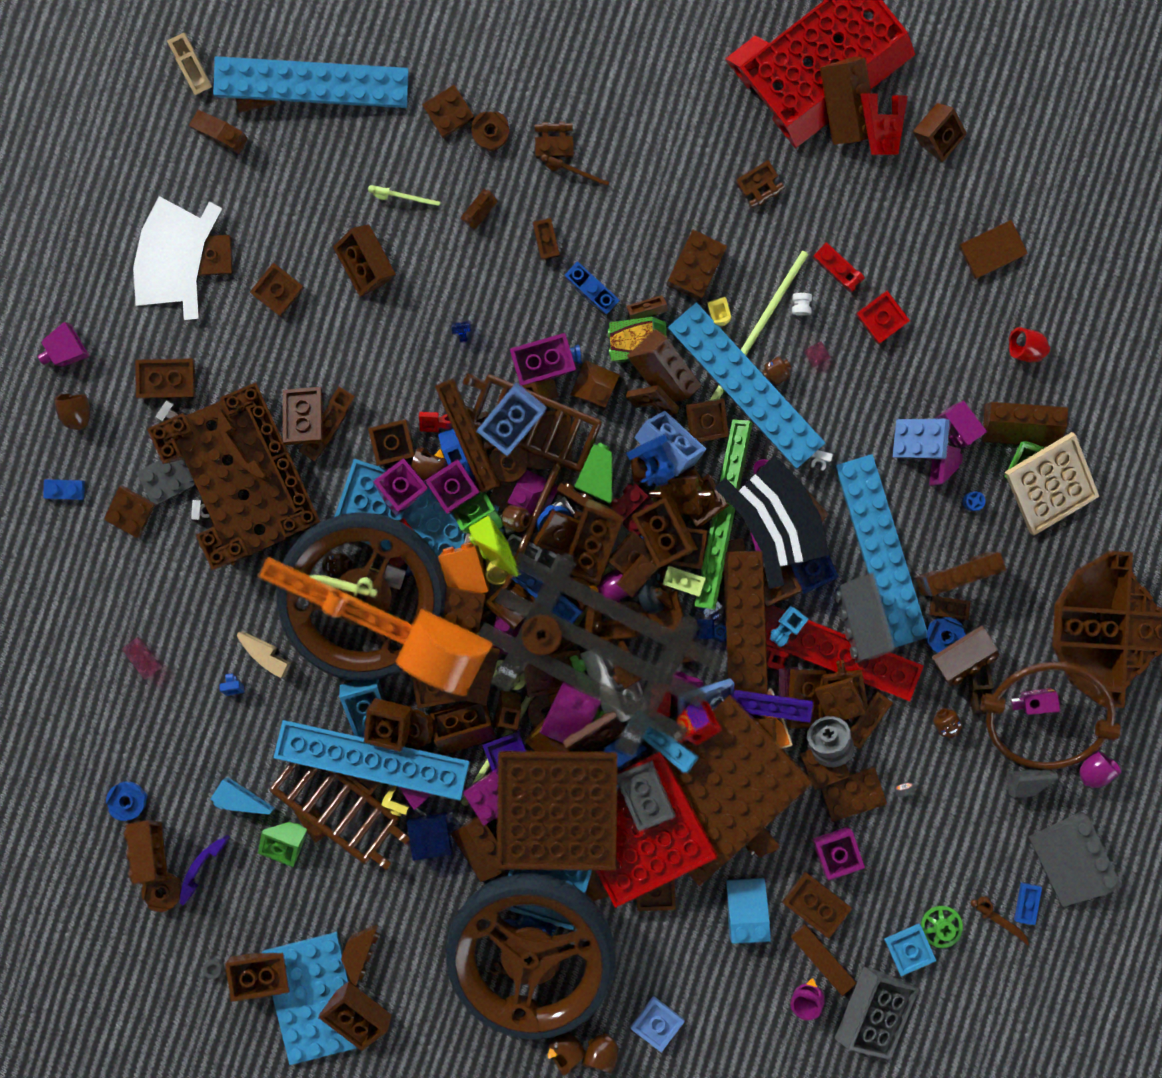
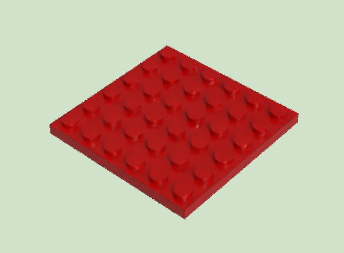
(660, 851)

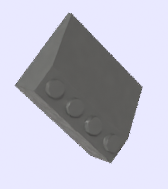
(864, 618)
(1075, 860)
(876, 1013)

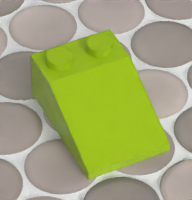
(493, 545)

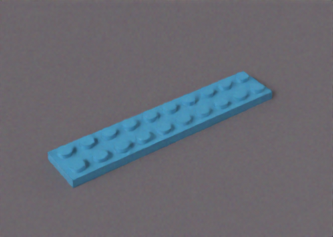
(310, 82)
(746, 385)
(881, 548)
(353, 757)

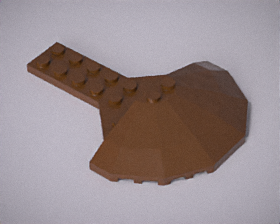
(1106, 626)

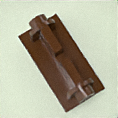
(479, 209)

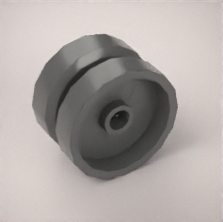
(830, 741)

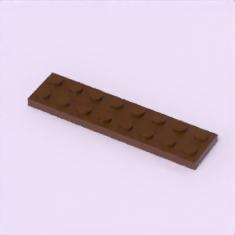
(746, 621)

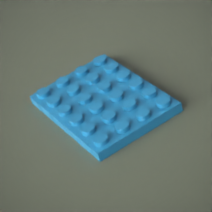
(313, 977)

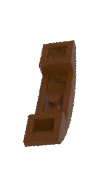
(332, 419)
(226, 428)

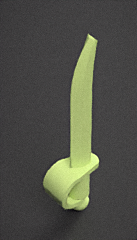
(382, 194)
(349, 586)

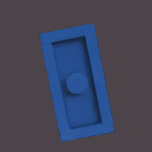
(64, 489)
(1028, 903)

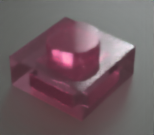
(817, 354)

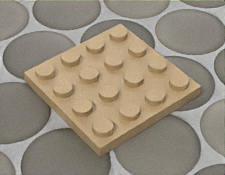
(1052, 483)

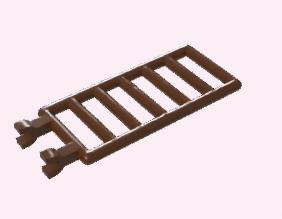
(484, 386)
(335, 835)

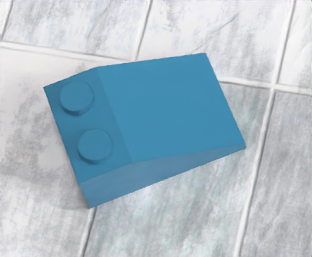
(356, 698)
(747, 910)

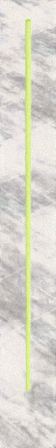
(717, 394)

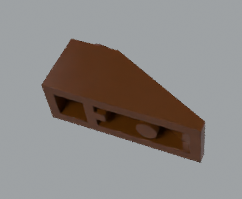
(219, 131)

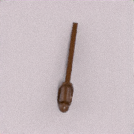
(554, 165)
(988, 912)

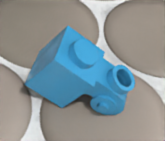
(790, 622)

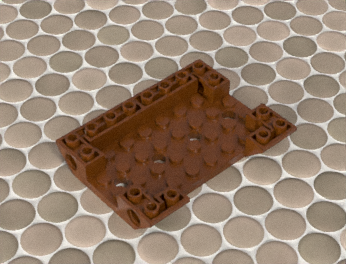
(273, 502)

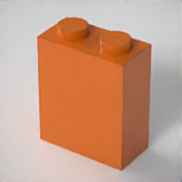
(464, 568)

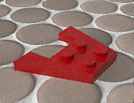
(882, 129)

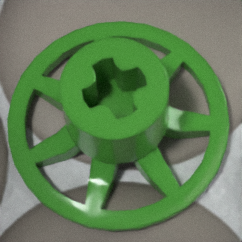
(942, 927)

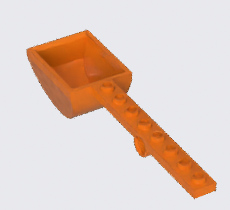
(431, 647)

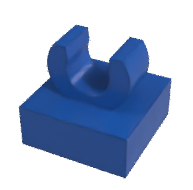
(231, 686)

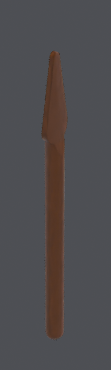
(538, 510)

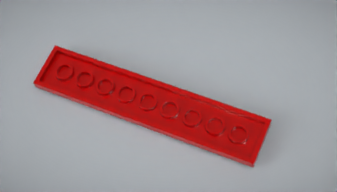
(827, 646)

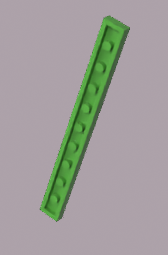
(722, 522)

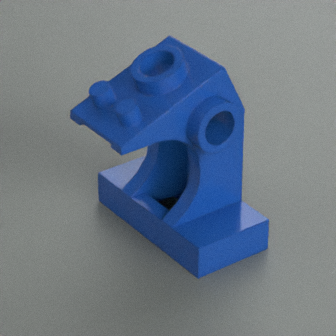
(646, 451)

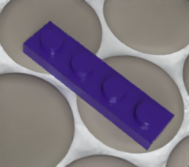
(775, 706)

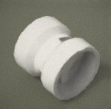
(801, 303)

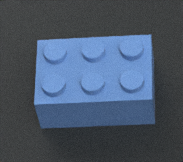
(511, 419)
(681, 446)

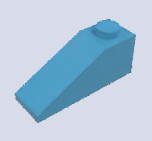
(237, 798)

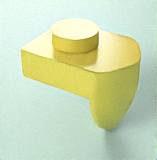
(719, 311)
(396, 807)

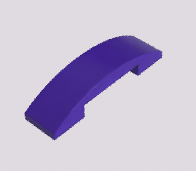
(189, 886)

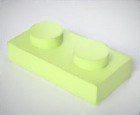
(684, 581)

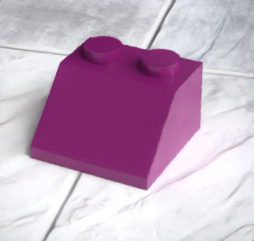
(452, 486)

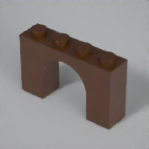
(976, 569)

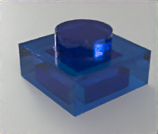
(705, 630)

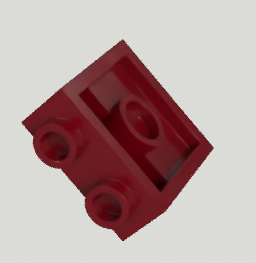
(630, 503)

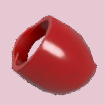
(1034, 349)

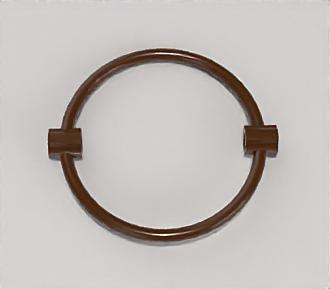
(1104, 729)

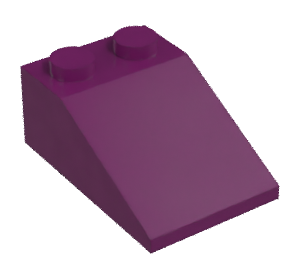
(542, 359)
(569, 713)

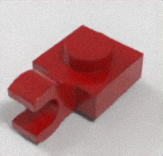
(432, 422)

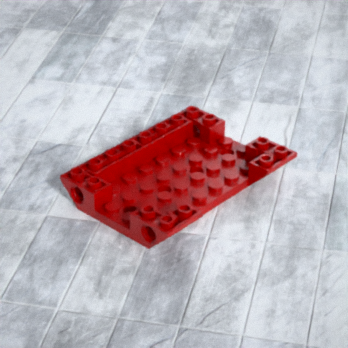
(801, 103)

